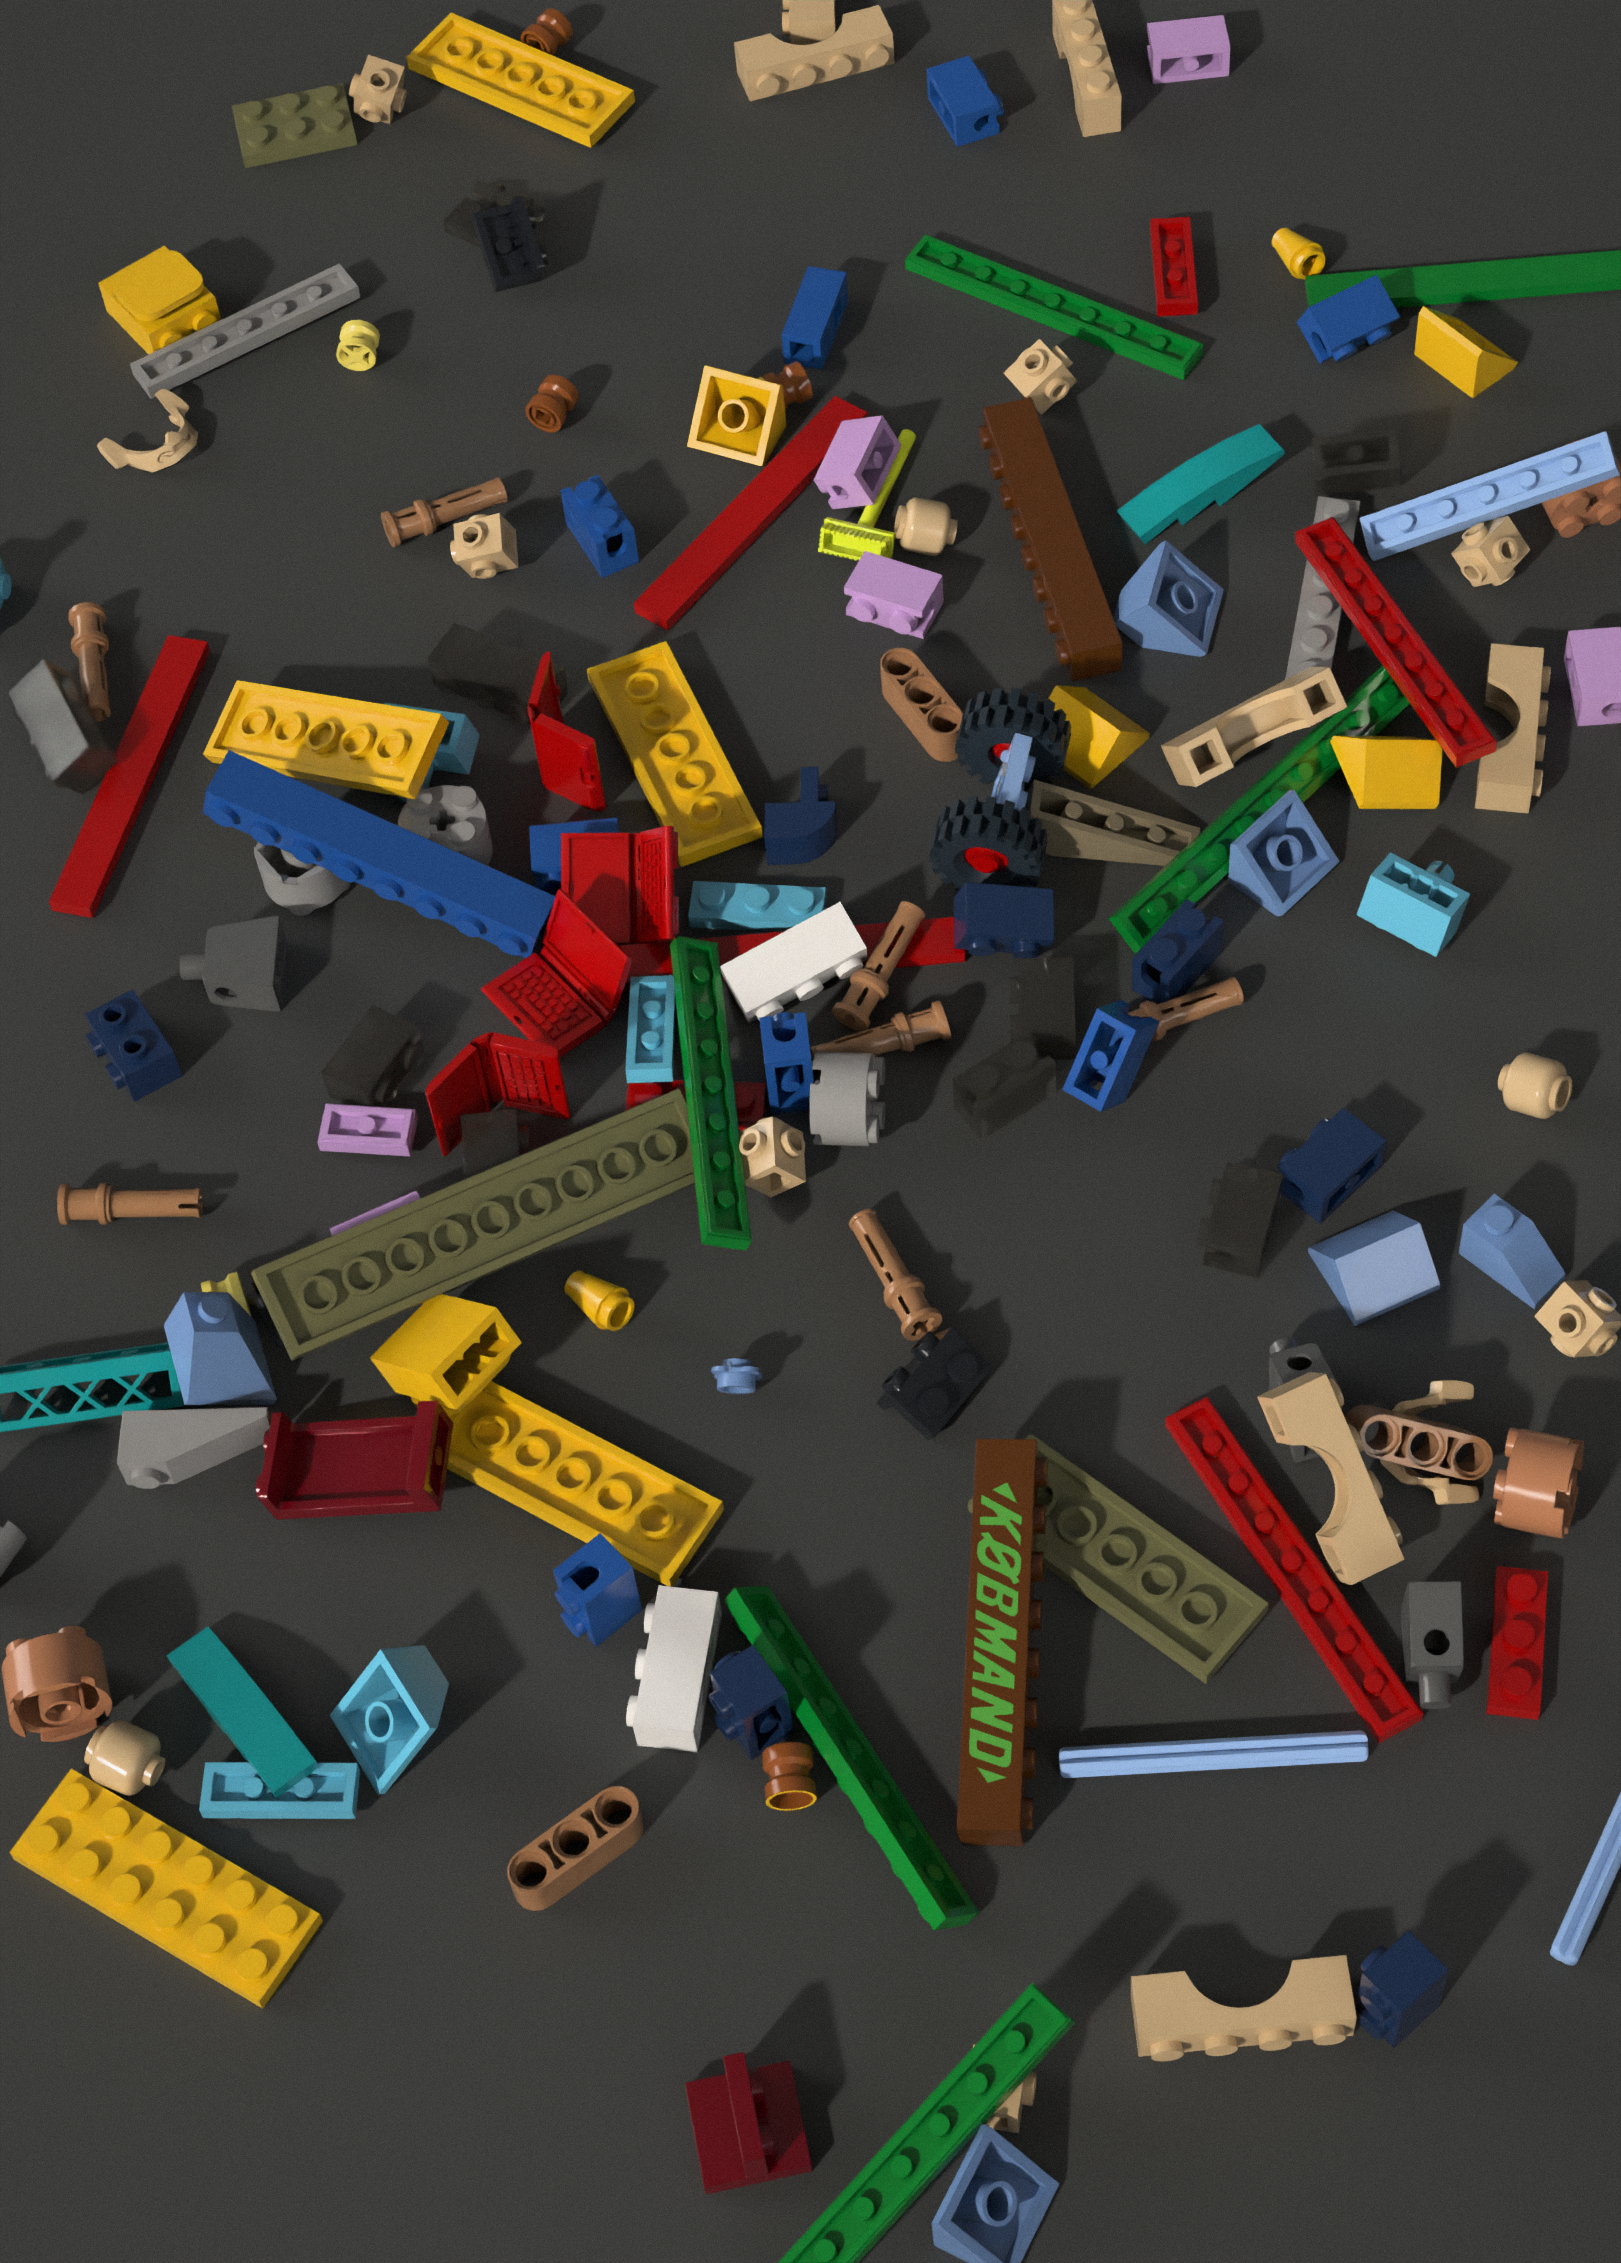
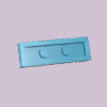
(753, 905)
(651, 1030)
(239, 1792)

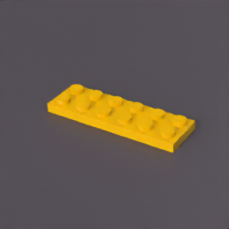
(521, 79)
(329, 738)
(674, 752)
(580, 1482)
(167, 1887)

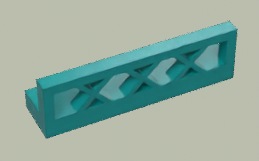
(86, 1368)

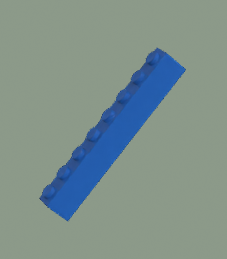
(378, 855)

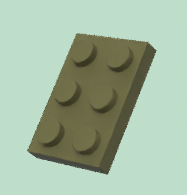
(294, 125)

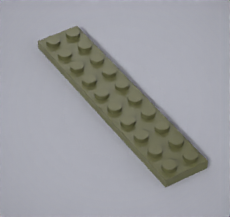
(478, 1225)

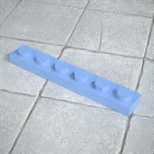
(1489, 496)

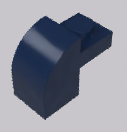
(804, 828)

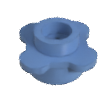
(736, 1376)

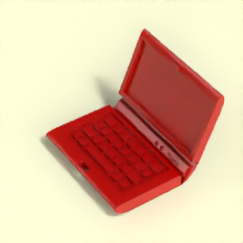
(564, 755)
(624, 882)
(569, 986)
(491, 1070)

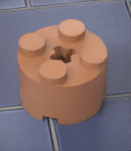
(1586, 506)
(1539, 1484)
(56, 1684)

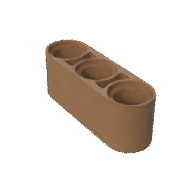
(921, 703)
(1438, 1448)
(567, 1871)

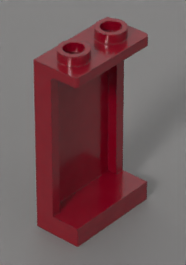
(356, 1465)

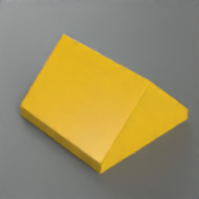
(1459, 352)
(737, 416)
(1099, 734)
(1391, 770)

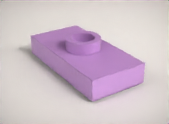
(367, 1129)

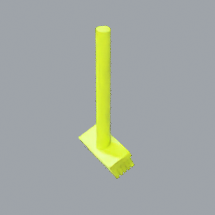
(853, 539)

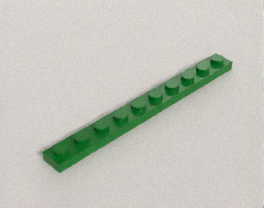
(1301, 769)

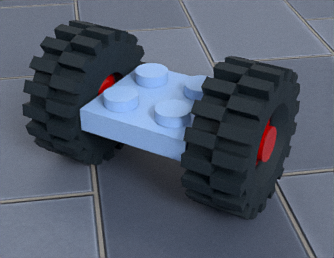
(1012, 744)

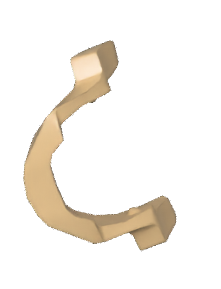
(175, 444)
(1444, 1492)

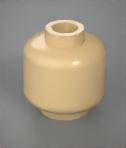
(924, 526)
(1535, 1085)
(124, 1757)

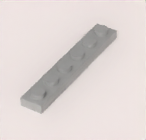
(245, 330)
(1318, 610)

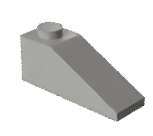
(178, 1444)

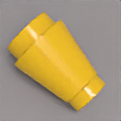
(1298, 253)
(600, 1300)

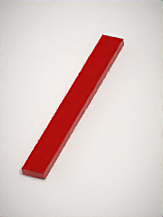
(744, 518)
(1396, 643)
(130, 778)
(929, 946)
(1294, 1570)

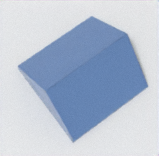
(1280, 856)
(1377, 1266)
(993, 2203)

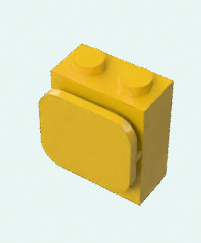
(159, 299)
(447, 1352)

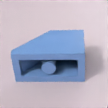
(1511, 1251)

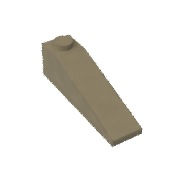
(1104, 830)

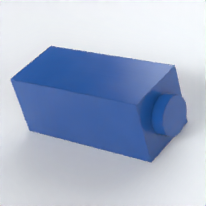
(815, 317)

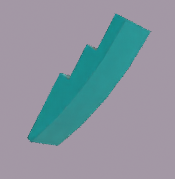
(1196, 483)
(242, 1711)

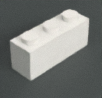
(795, 963)
(675, 1668)

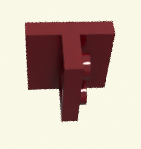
(747, 2125)

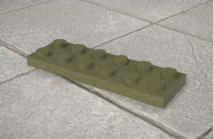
(1141, 1571)

